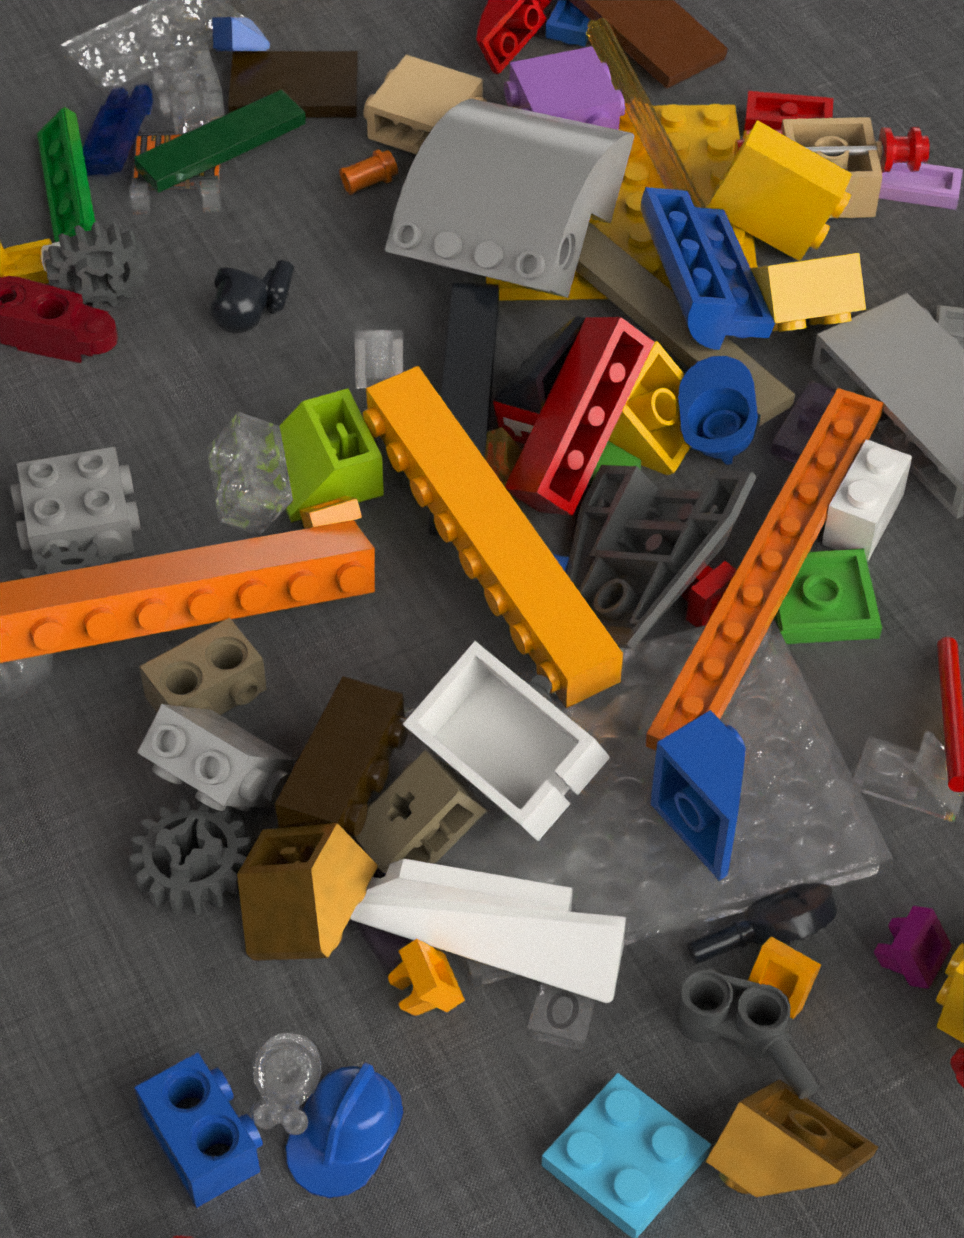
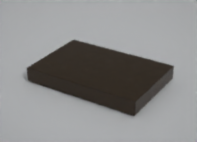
(317, 81)

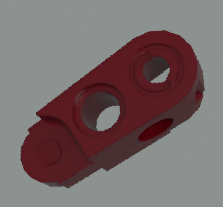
(52, 321)

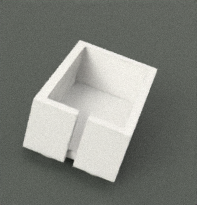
(506, 740)

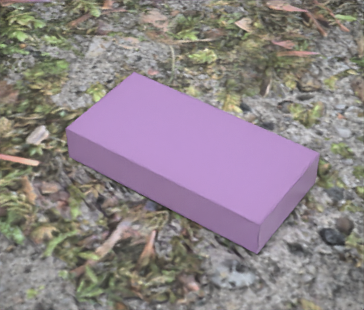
(929, 186)

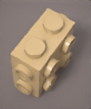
(415, 100)

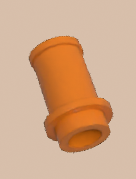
(369, 171)

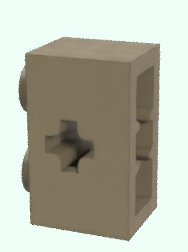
(419, 814)

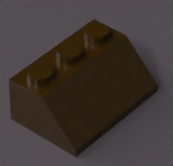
(344, 758)

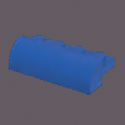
(705, 268)

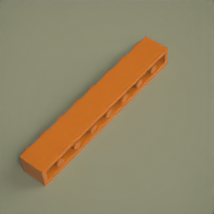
(183, 589)

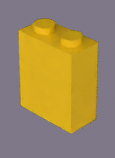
(781, 192)

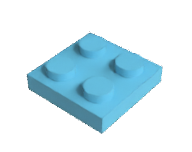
(626, 1155)

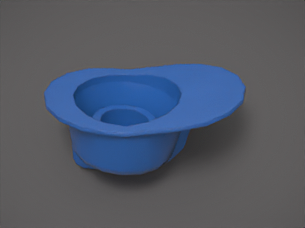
(718, 407)
(347, 1131)

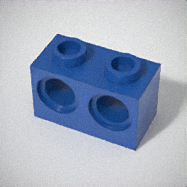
(189, 1132)

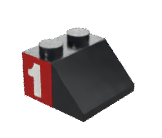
(526, 393)

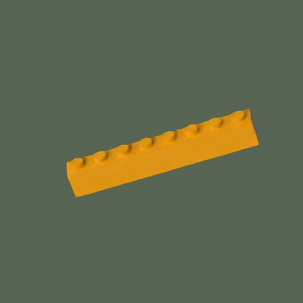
(493, 538)

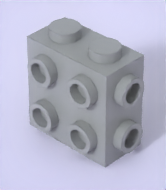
(76, 500)
(215, 758)

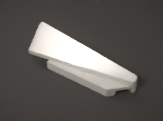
(499, 923)

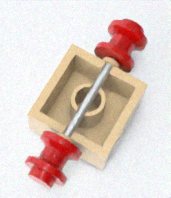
(853, 147)

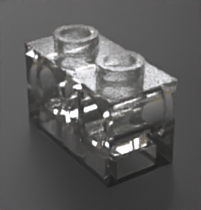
(188, 87)
(249, 474)

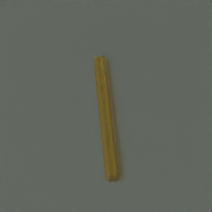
(641, 110)

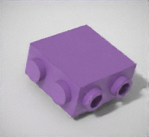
(566, 86)

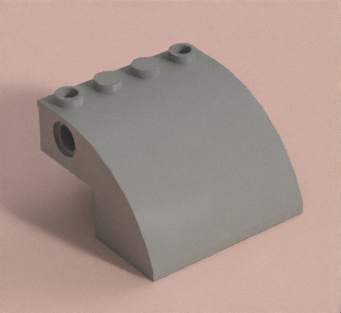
(508, 194)

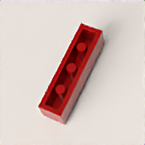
(579, 415)

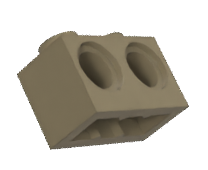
(212, 668)

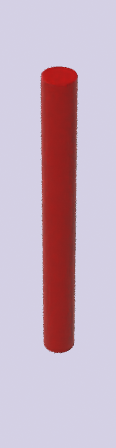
(952, 711)

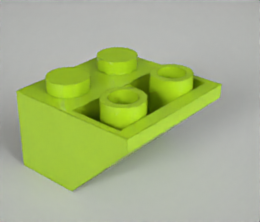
(330, 453)

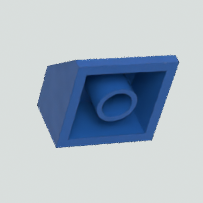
(700, 787)

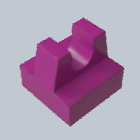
(917, 947)

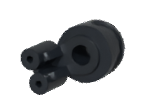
(243, 296)

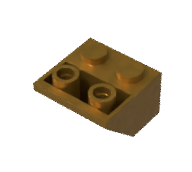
(301, 891)

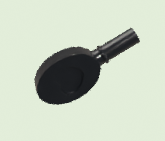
(783, 915)

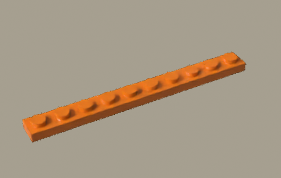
(768, 566)

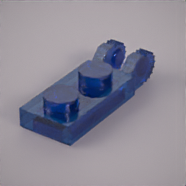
(116, 129)

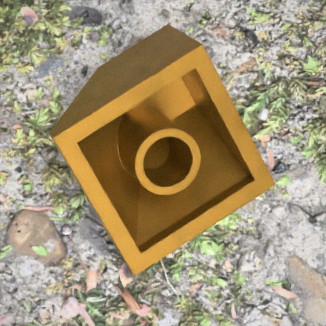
(785, 1145)

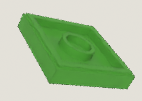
(830, 600)

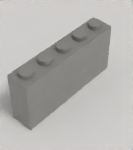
(918, 373)

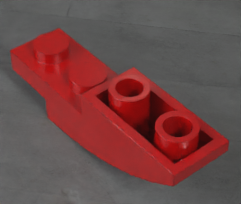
(507, 29)

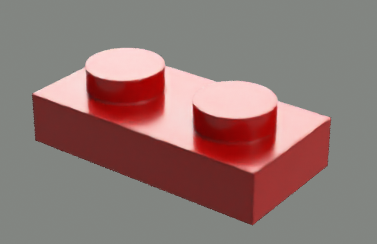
(774, 107)

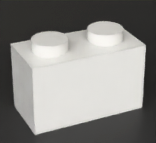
(866, 498)

